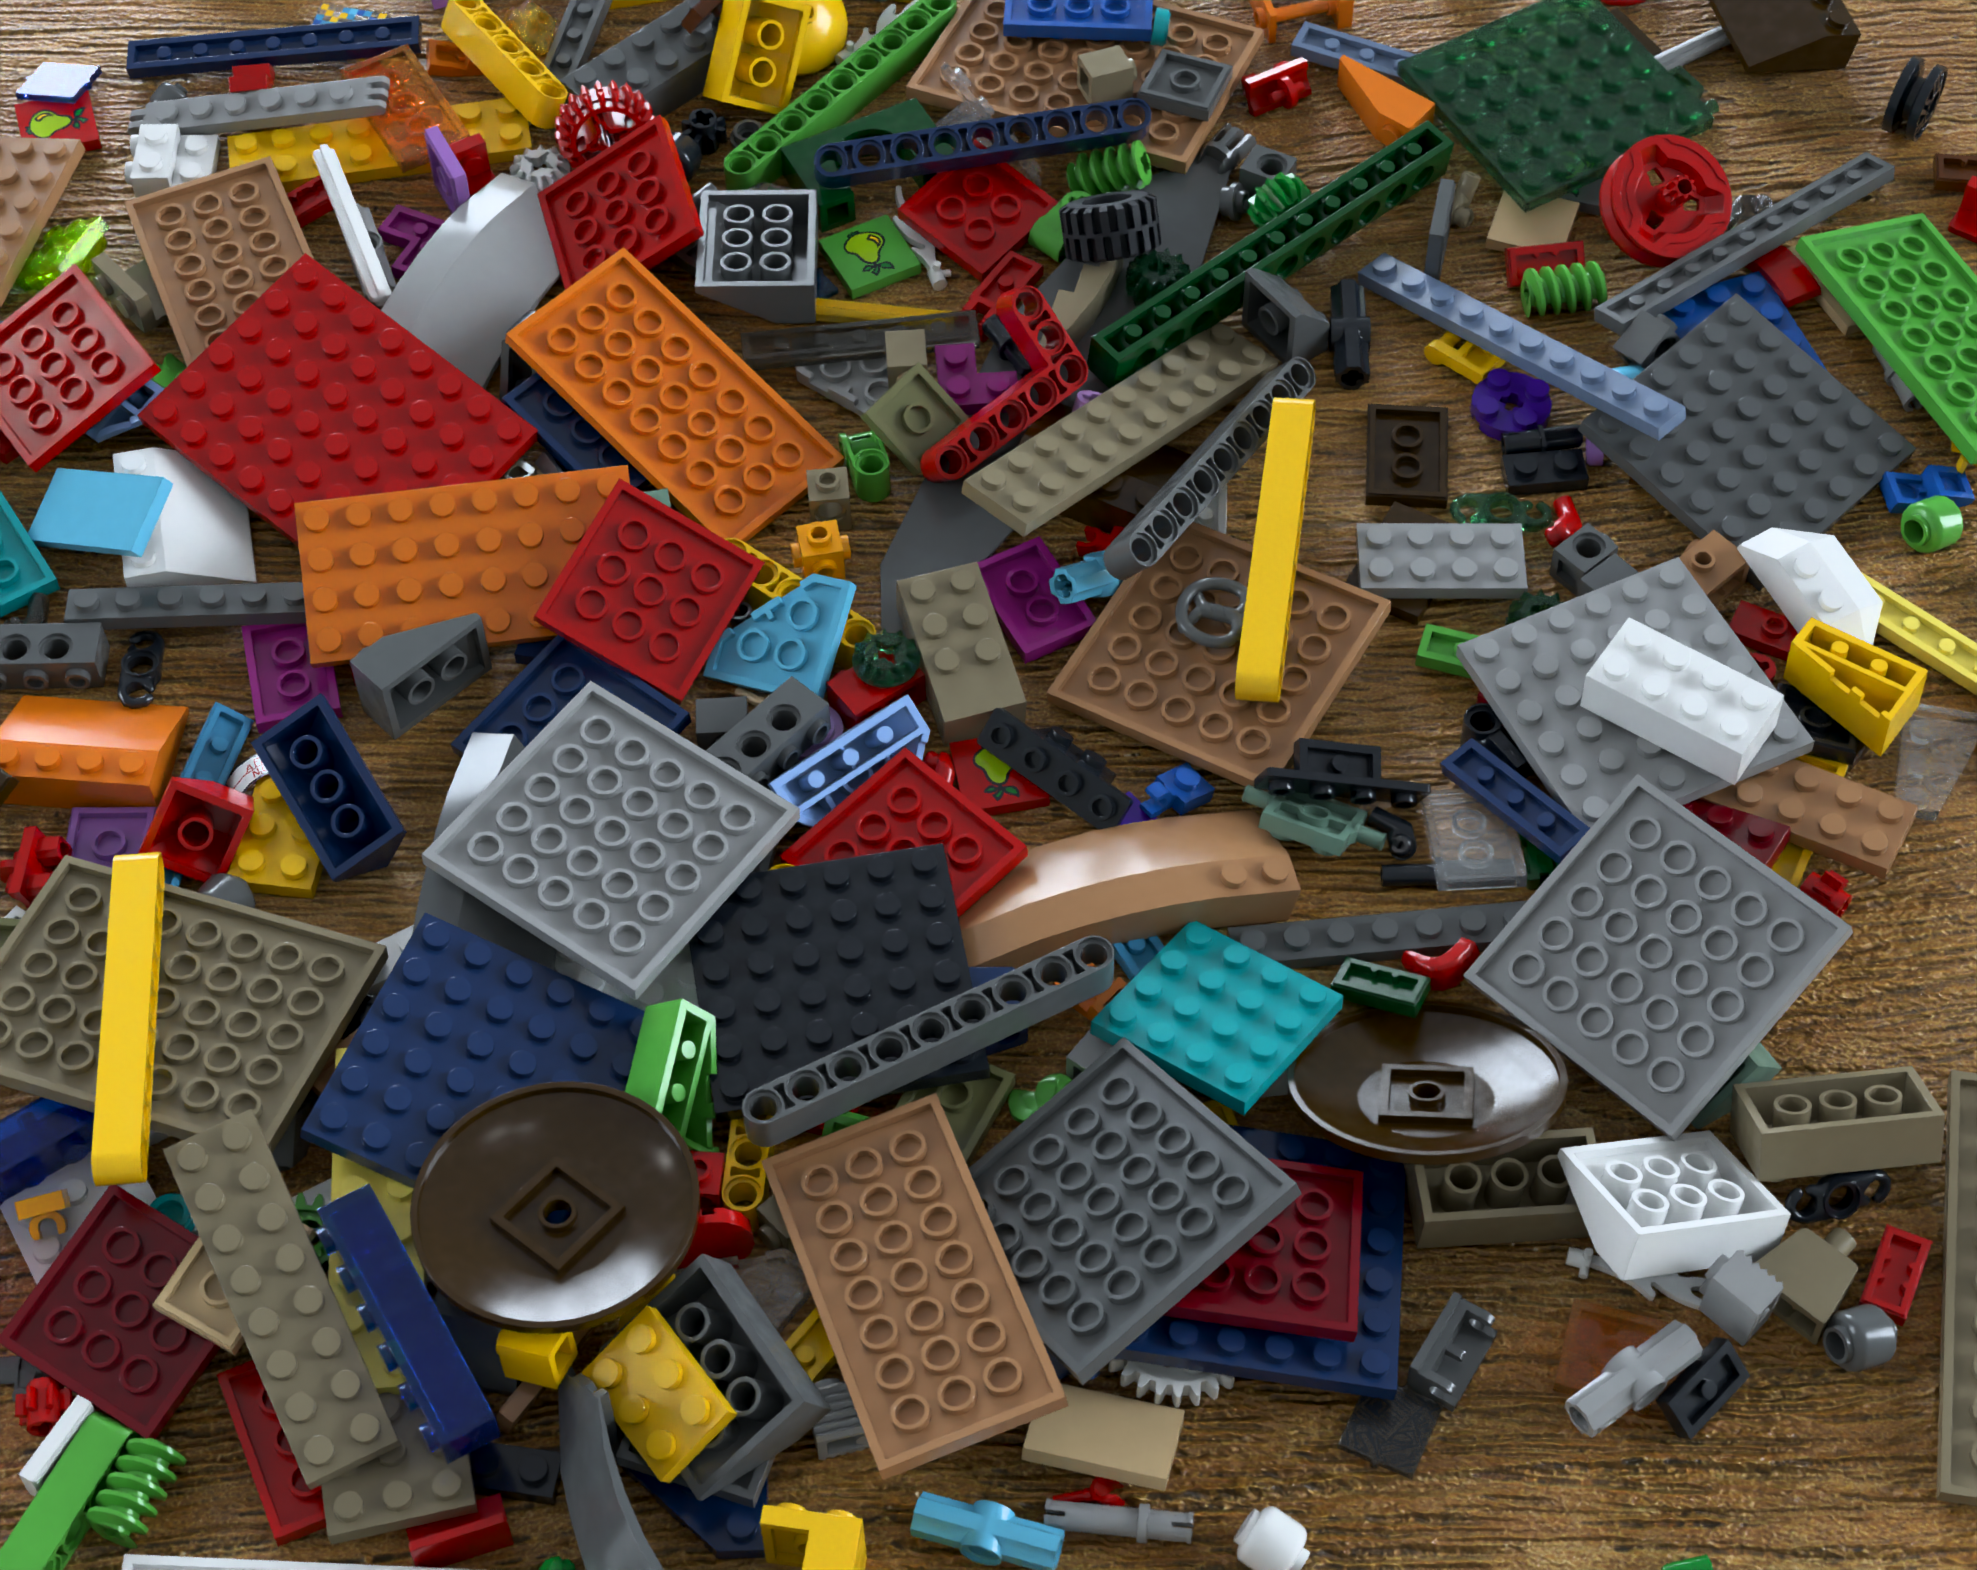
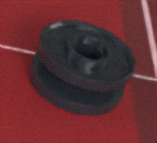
(1914, 98)

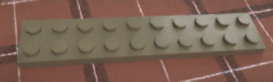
(1118, 428)
(1959, 1299)

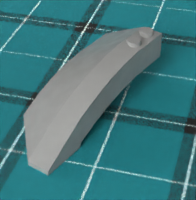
(478, 276)

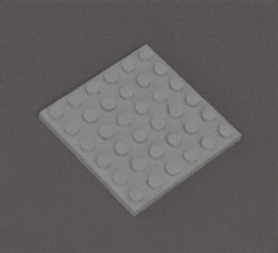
(1537, 678)
(611, 839)
(1658, 956)

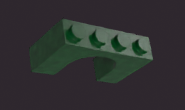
(837, 205)

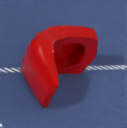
(1445, 970)

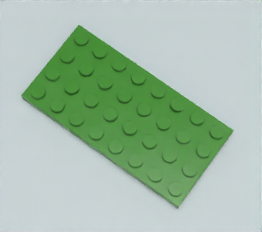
(1914, 307)

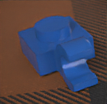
(1177, 789)

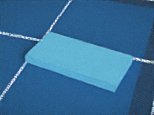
(100, 511)

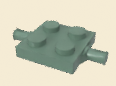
(1323, 825)

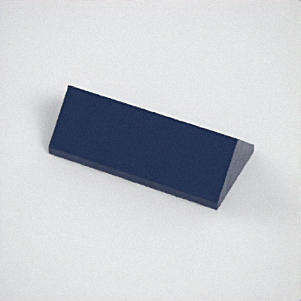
(330, 791)

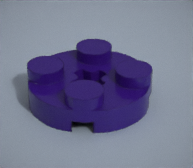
(1515, 388)

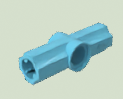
(987, 1532)

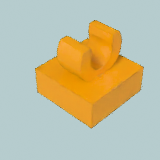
(44, 1207)

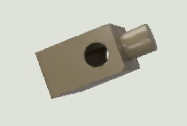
(1813, 1276)

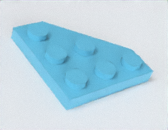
(786, 639)

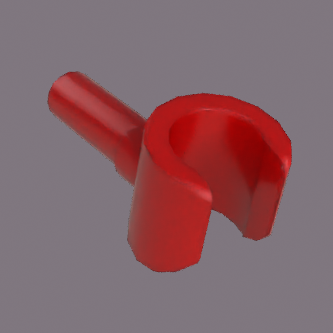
(1098, 1492)

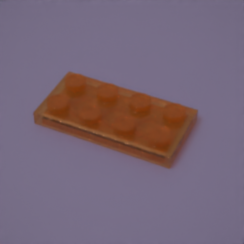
(411, 108)

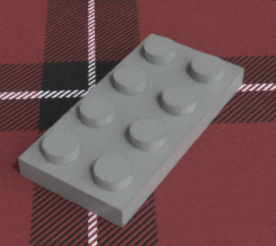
(1441, 560)

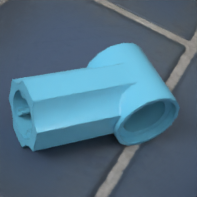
(1083, 580)

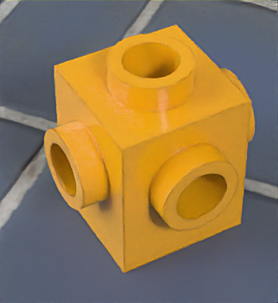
(820, 549)

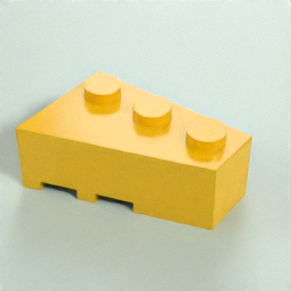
(1855, 682)

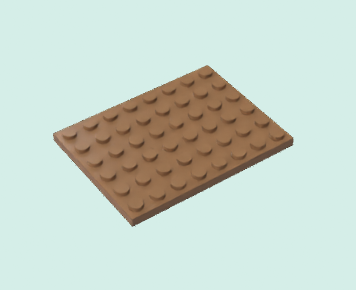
(1042, 72)

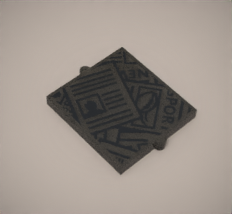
(1392, 1431)

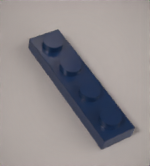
(1514, 799)

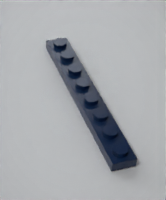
(272, 46)

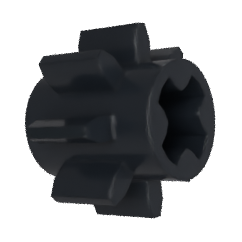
(705, 129)

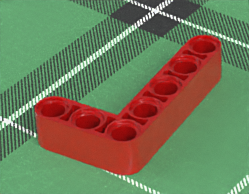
(1016, 400)

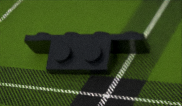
(1057, 767)
(1342, 771)

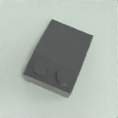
(419, 671)

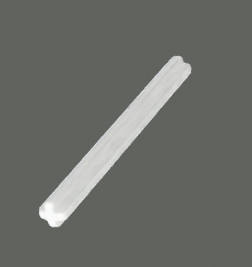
(352, 225)

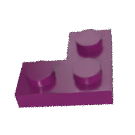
(409, 231)
(960, 380)

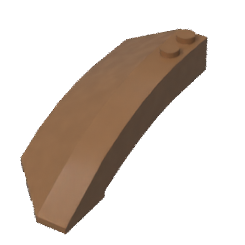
(1132, 886)

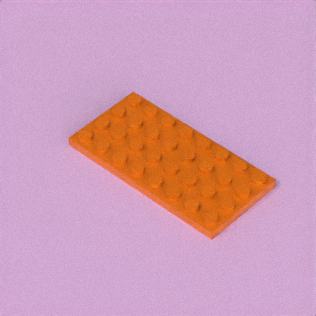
(673, 398)
(439, 555)

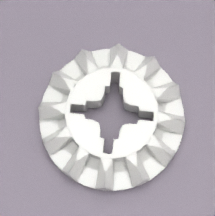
(556, 166)

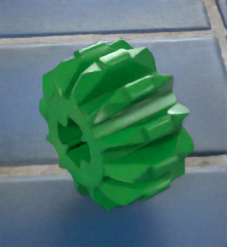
(1276, 198)

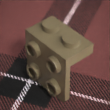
(130, 291)

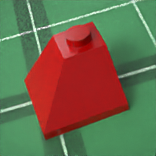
(198, 827)

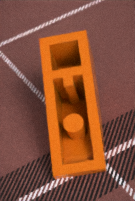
(1381, 103)

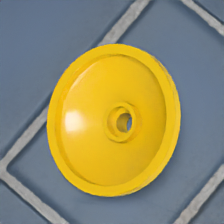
(824, 35)

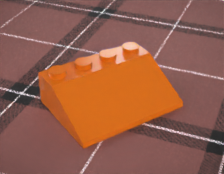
(89, 752)

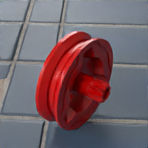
(1633, 206)

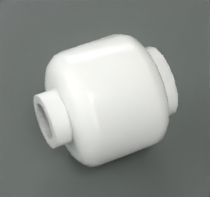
(1271, 1541)

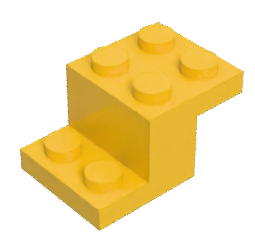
(813, 1538)

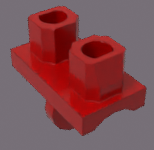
(1276, 87)
(32, 864)

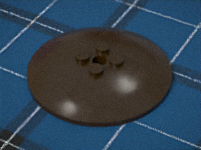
(1428, 1086)
(544, 1150)

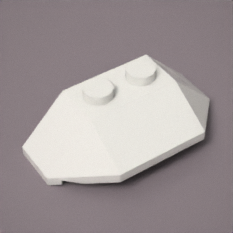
(1814, 579)

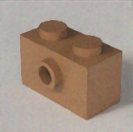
(1716, 566)

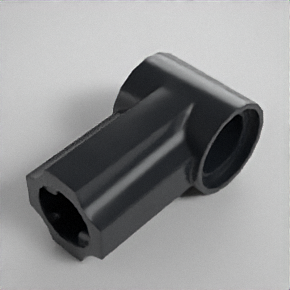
(1486, 728)

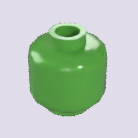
(1931, 524)

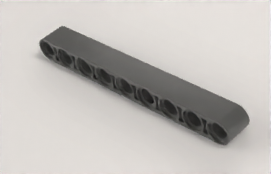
(1205, 472)
(919, 1057)

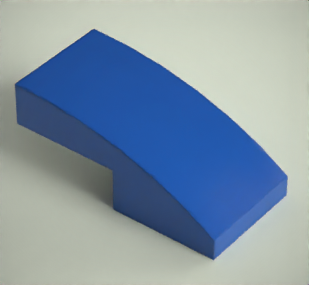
(1905, 489)

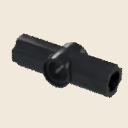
(1349, 334)

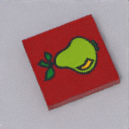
(59, 121)
(992, 782)

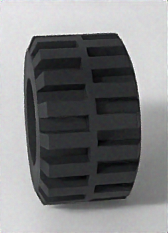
(1110, 226)

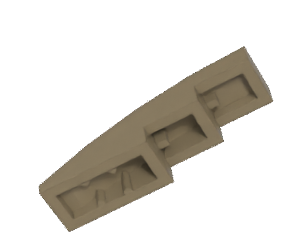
(1082, 307)

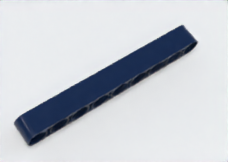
(968, 155)

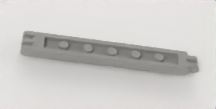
(268, 107)

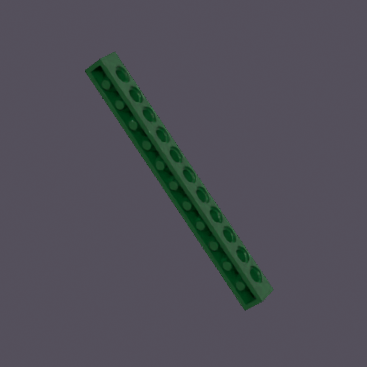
(1275, 248)

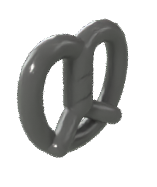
(1211, 611)

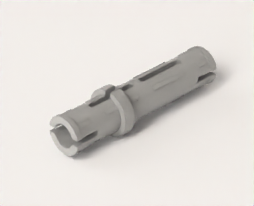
(1120, 1521)

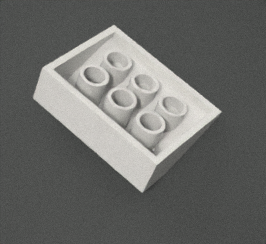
(200, 532)
(1670, 1204)

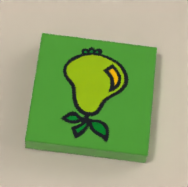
(869, 256)

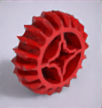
(616, 109)

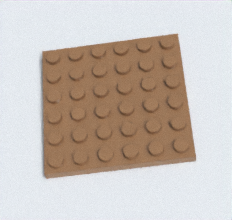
(1180, 696)

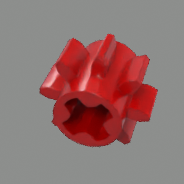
(1828, 891)
(42, 1405)

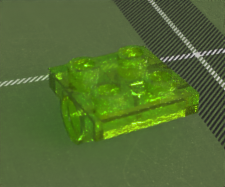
(62, 249)

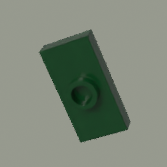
(1381, 987)

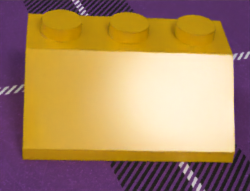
(757, 53)

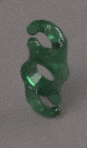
(1486, 502)

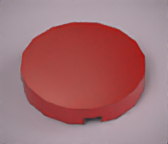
(721, 1236)

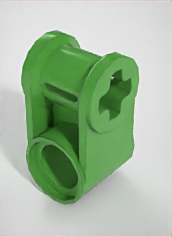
(1047, 230)
(866, 464)

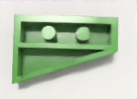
(674, 1068)

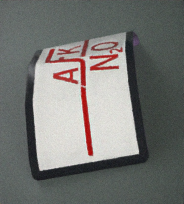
(246, 774)

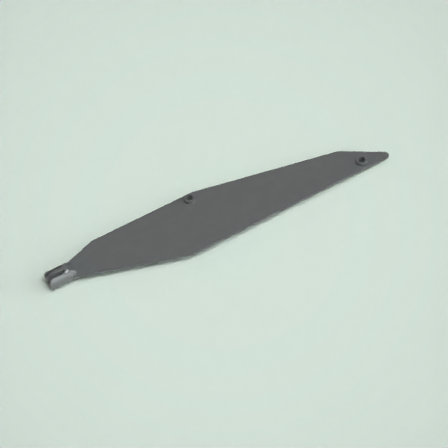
(948, 527)

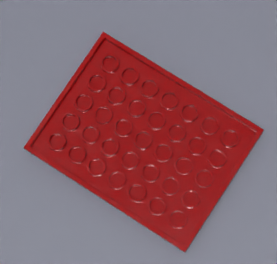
(330, 402)

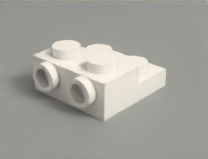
(168, 158)

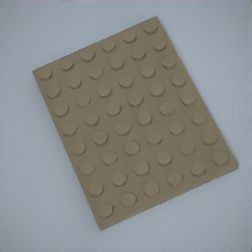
(240, 1009)

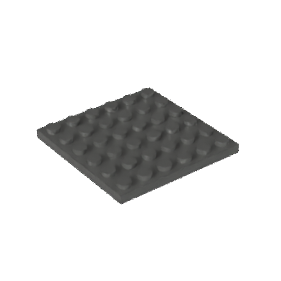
(1761, 436)
(1121, 1204)

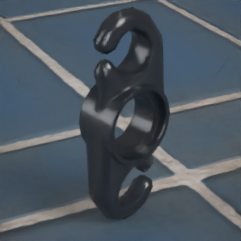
(131, 682)
(1818, 1206)

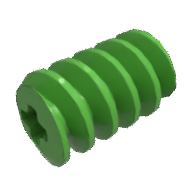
(1113, 172)
(1562, 286)
(131, 1490)

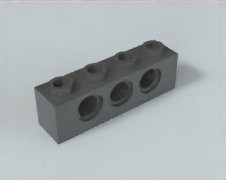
(53, 656)
(763, 735)

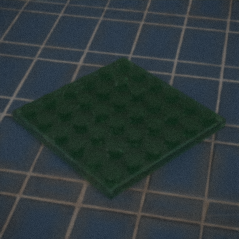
(1551, 96)

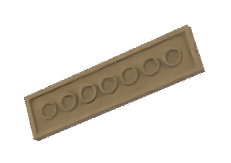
(281, 1299)

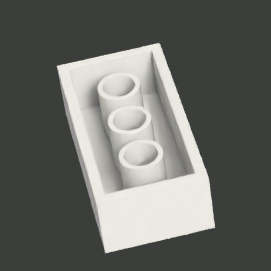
(1681, 700)

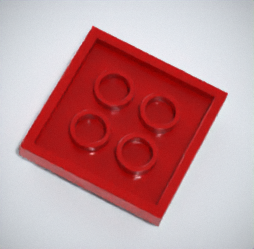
(976, 214)

